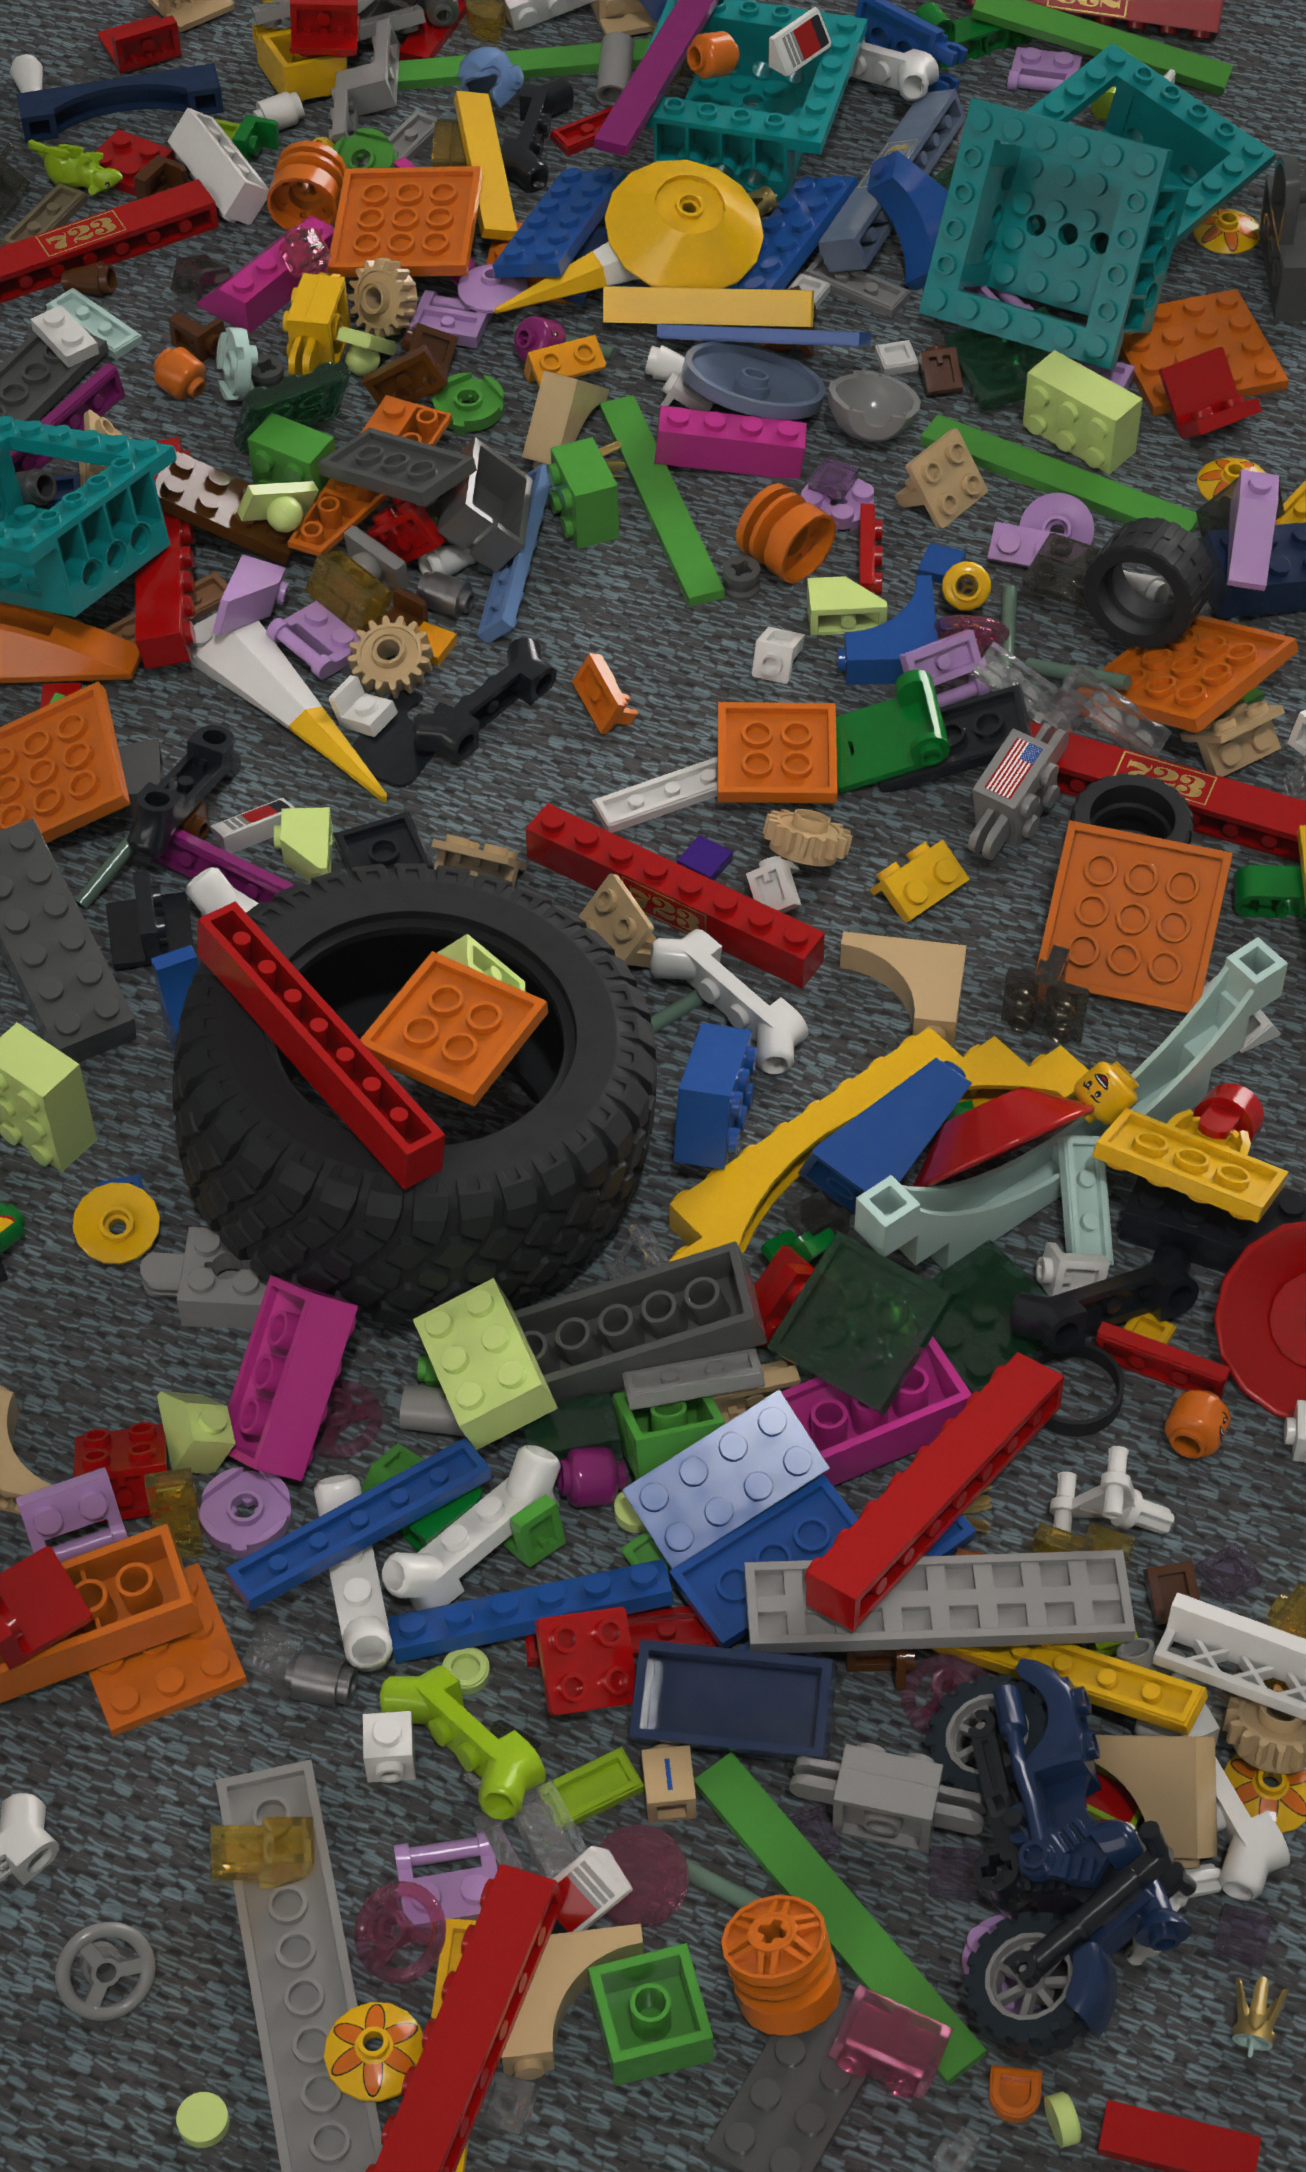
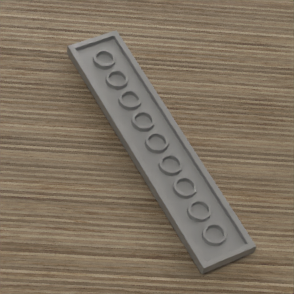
(299, 1983)

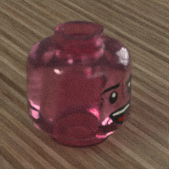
(304, 251)

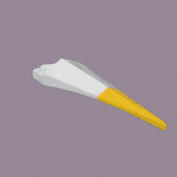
(586, 274)
(262, 675)

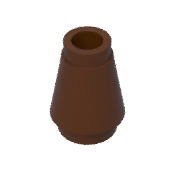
(91, 279)

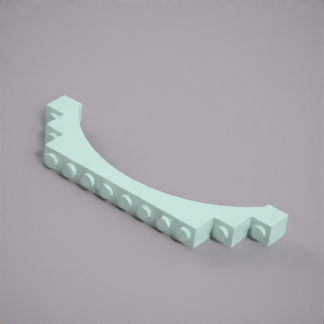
(965, 1214)

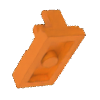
(602, 695)

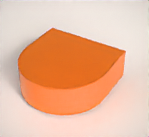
(1014, 2093)

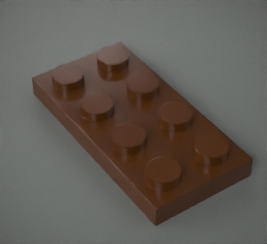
(211, 501)

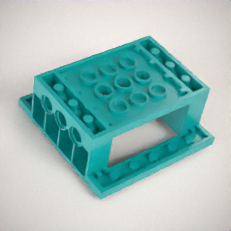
(791, 112)
(1208, 151)
(1101, 183)
(94, 535)

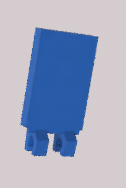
(902, 31)

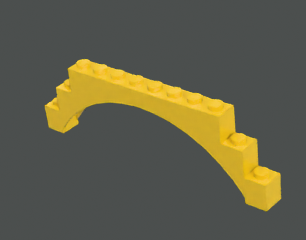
(736, 1199)

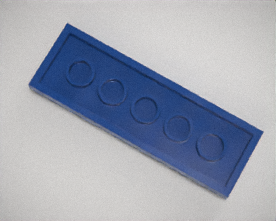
(559, 224)
(796, 229)

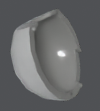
(872, 405)

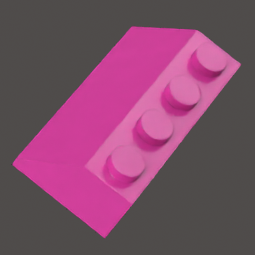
(259, 286)
(730, 442)
(288, 1377)
(860, 1439)

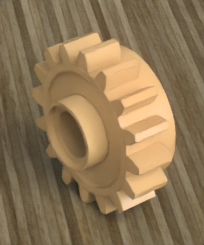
(383, 297)
(387, 640)
(806, 837)
(1266, 1736)

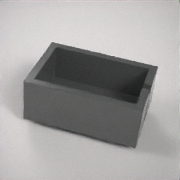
(488, 508)

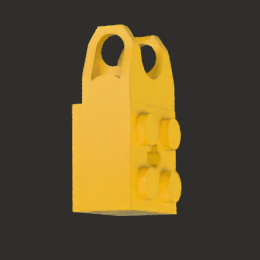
(292, 72)

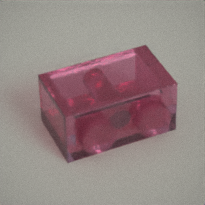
(890, 2043)

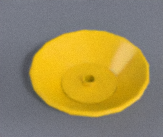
(680, 248)

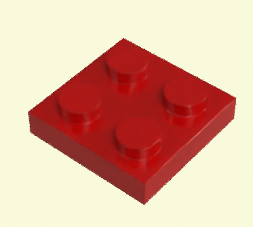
(129, 156)

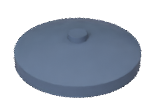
(753, 380)

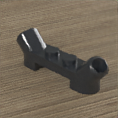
(537, 107)
(458, 730)
(167, 805)
(1065, 1318)

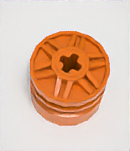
(306, 184)
(785, 533)
(781, 1965)

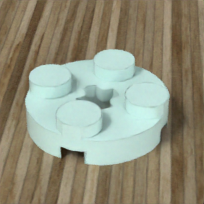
(236, 360)

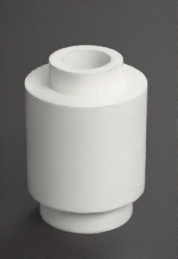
(283, 107)

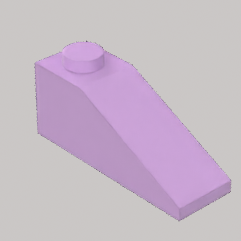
(1252, 529)
(250, 594)

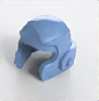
(491, 73)

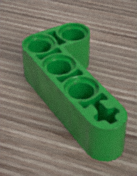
(973, 34)
(1269, 891)

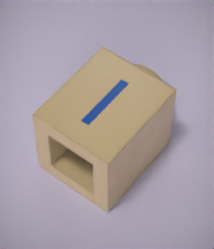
(668, 1783)

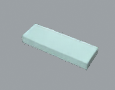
(98, 322)
(1084, 1197)

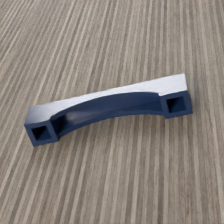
(56, 109)

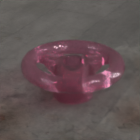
(985, 629)
(341, 1402)
(948, 1674)
(379, 1928)

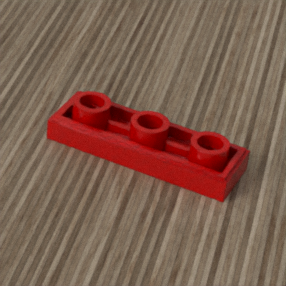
(870, 554)

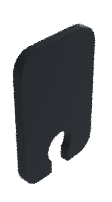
(392, 751)

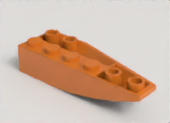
(347, 505)
(60, 649)

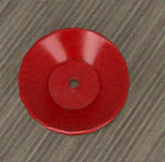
(995, 1131)
(1264, 1319)

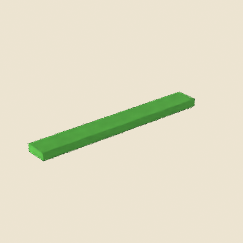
(1094, 37)
(533, 62)
(1059, 477)
(662, 502)
(851, 1929)

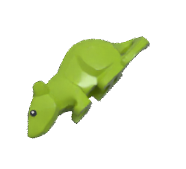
(74, 168)

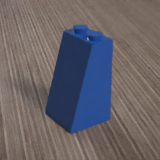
(886, 1134)

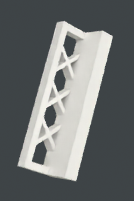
(1226, 1636)

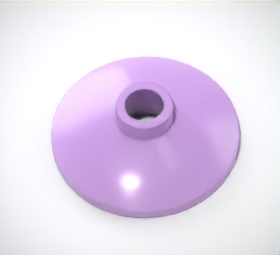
(485, 292)
(1060, 511)

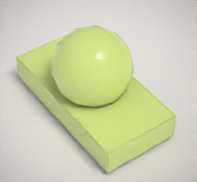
(364, 354)
(279, 503)

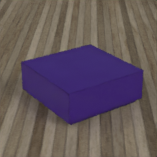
(706, 858)

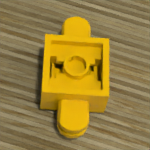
(314, 321)

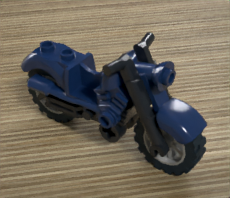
(1091, 1872)

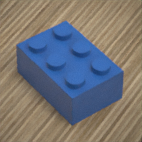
(714, 1096)

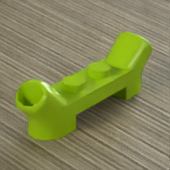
(505, 1764)

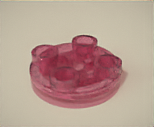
(653, 1869)

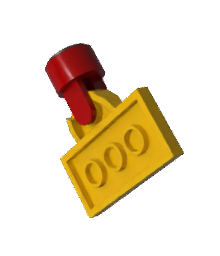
(1199, 1152)

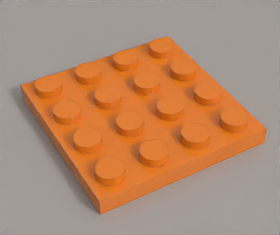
(408, 216)
(1196, 326)
(1201, 671)
(62, 765)
(1136, 915)

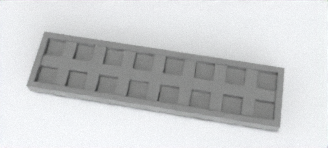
(953, 1604)

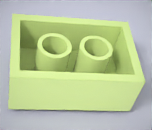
(1082, 412)
(43, 1100)
(484, 1364)

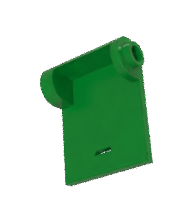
(892, 734)

